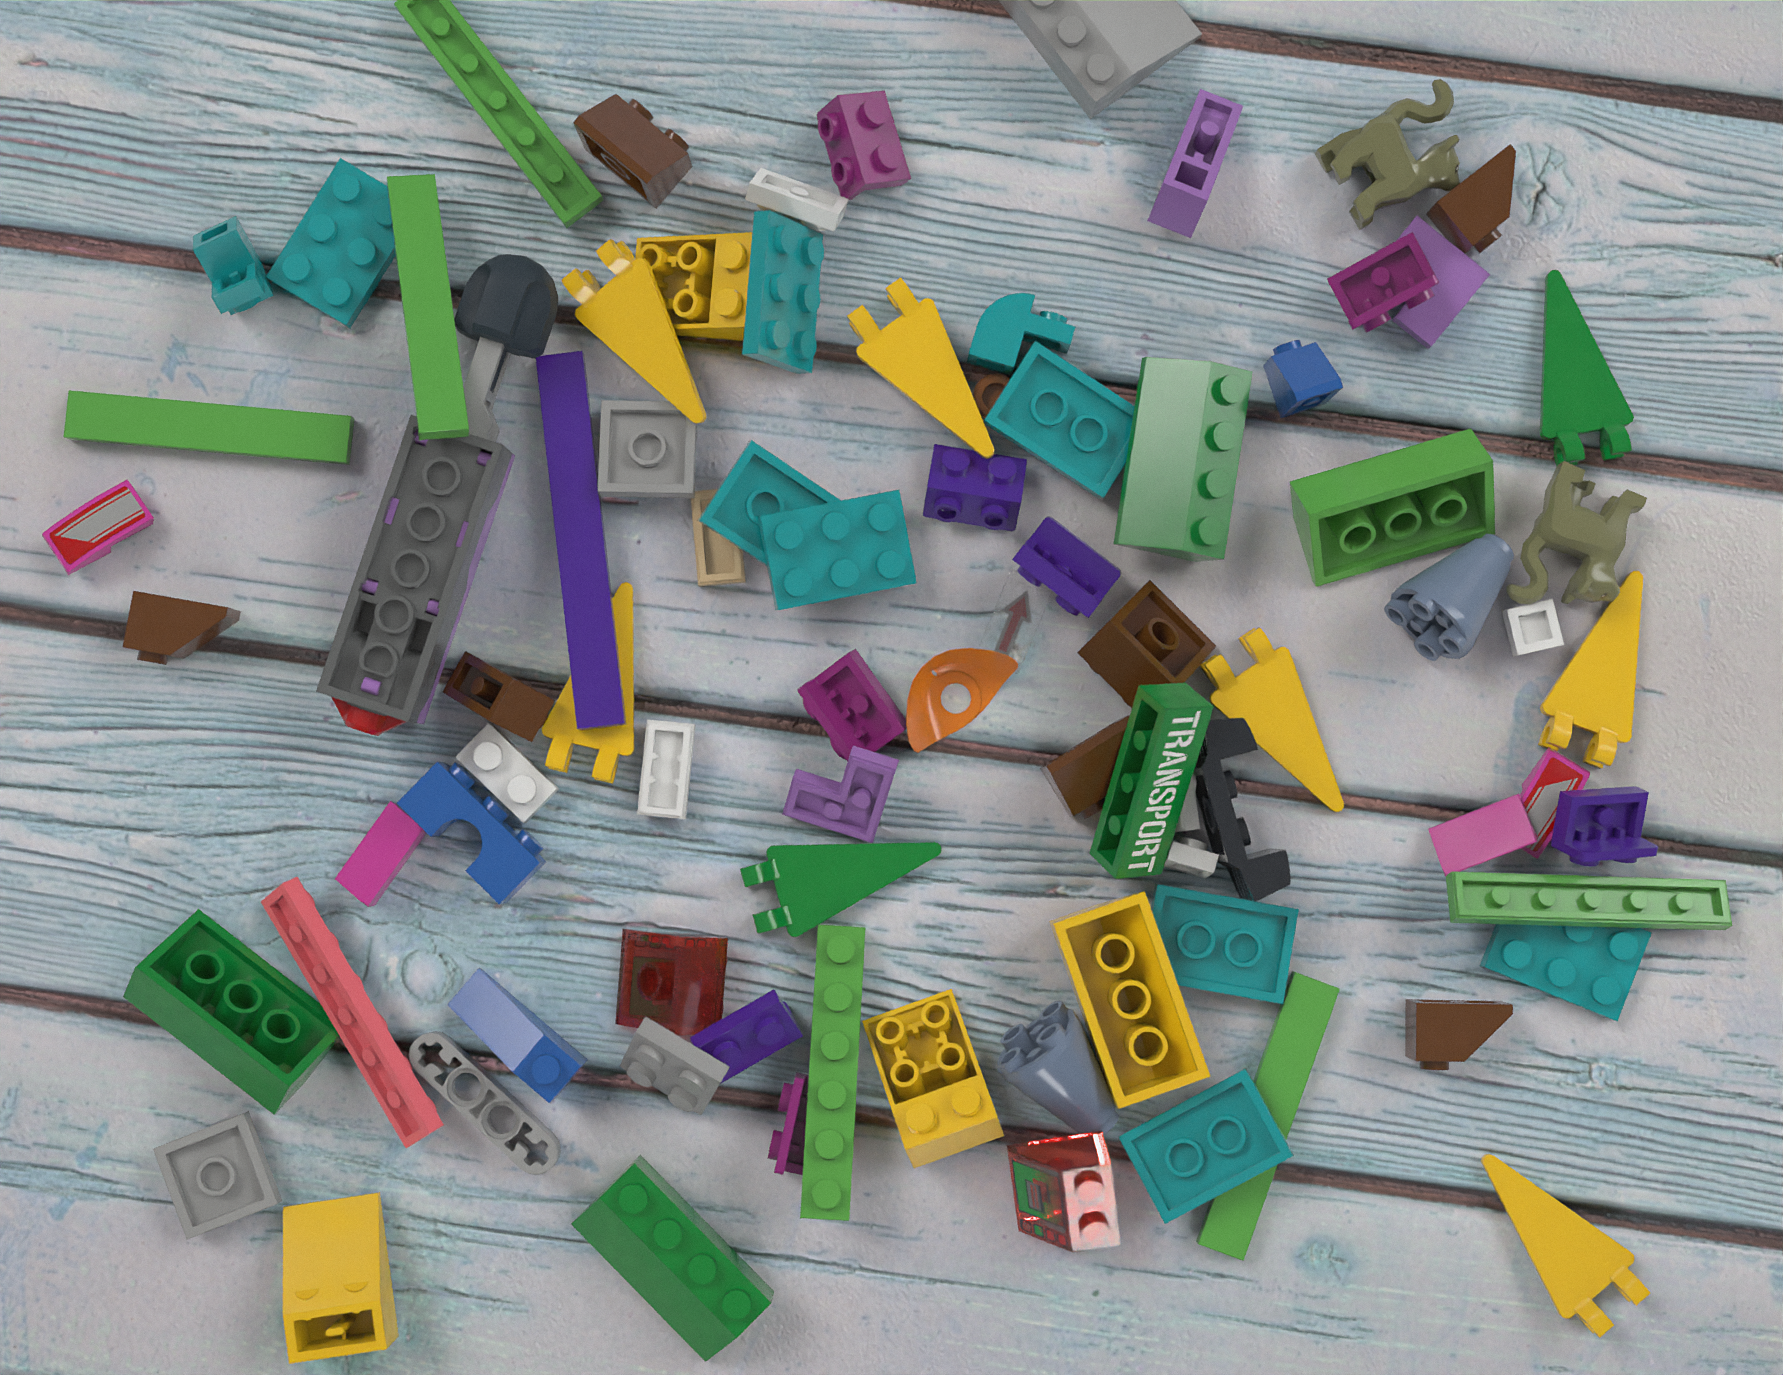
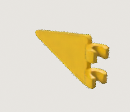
(636, 324)
(921, 364)
(1599, 681)
(1276, 712)
(609, 741)
(1565, 1249)

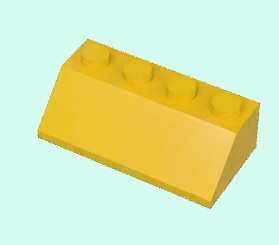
(1129, 999)

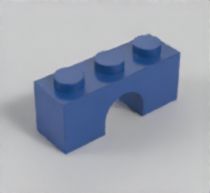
(505, 857)

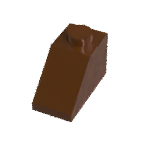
(1477, 205)
(173, 626)
(498, 696)
(1450, 1029)

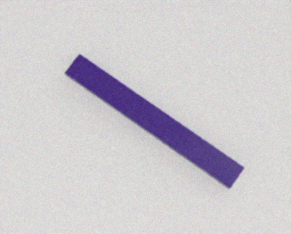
(580, 541)

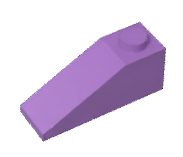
(1195, 163)

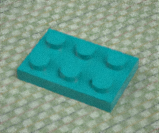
(339, 245)
(783, 293)
(1064, 420)
(757, 487)
(837, 549)
(1226, 942)
(1570, 962)
(1206, 1146)

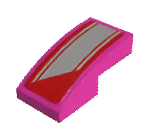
(97, 526)
(1541, 794)

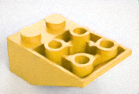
(702, 281)
(932, 1079)
(336, 1279)

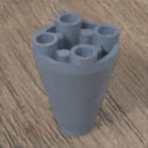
(1452, 598)
(1059, 1070)

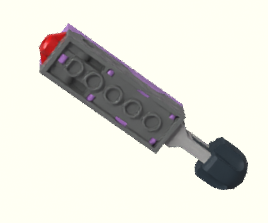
(436, 517)

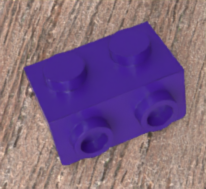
(974, 489)
(1066, 567)
(1602, 825)
(749, 1034)

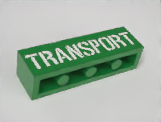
(1150, 779)

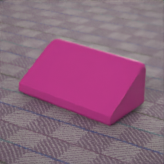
(1483, 834)
(381, 855)

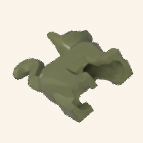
(1387, 159)
(1579, 533)

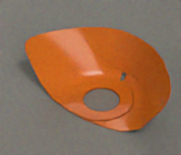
(976, 669)

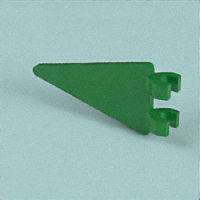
(1577, 383)
(828, 878)

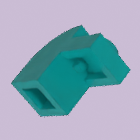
(232, 267)
(1008, 324)

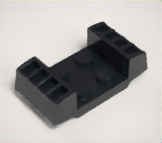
(1254, 873)

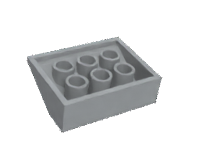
(1103, 44)

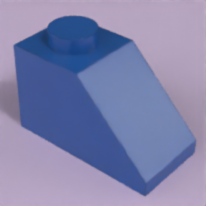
(1300, 377)

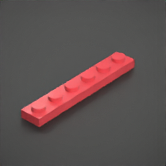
(352, 1012)

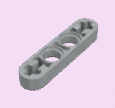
(490, 1096)

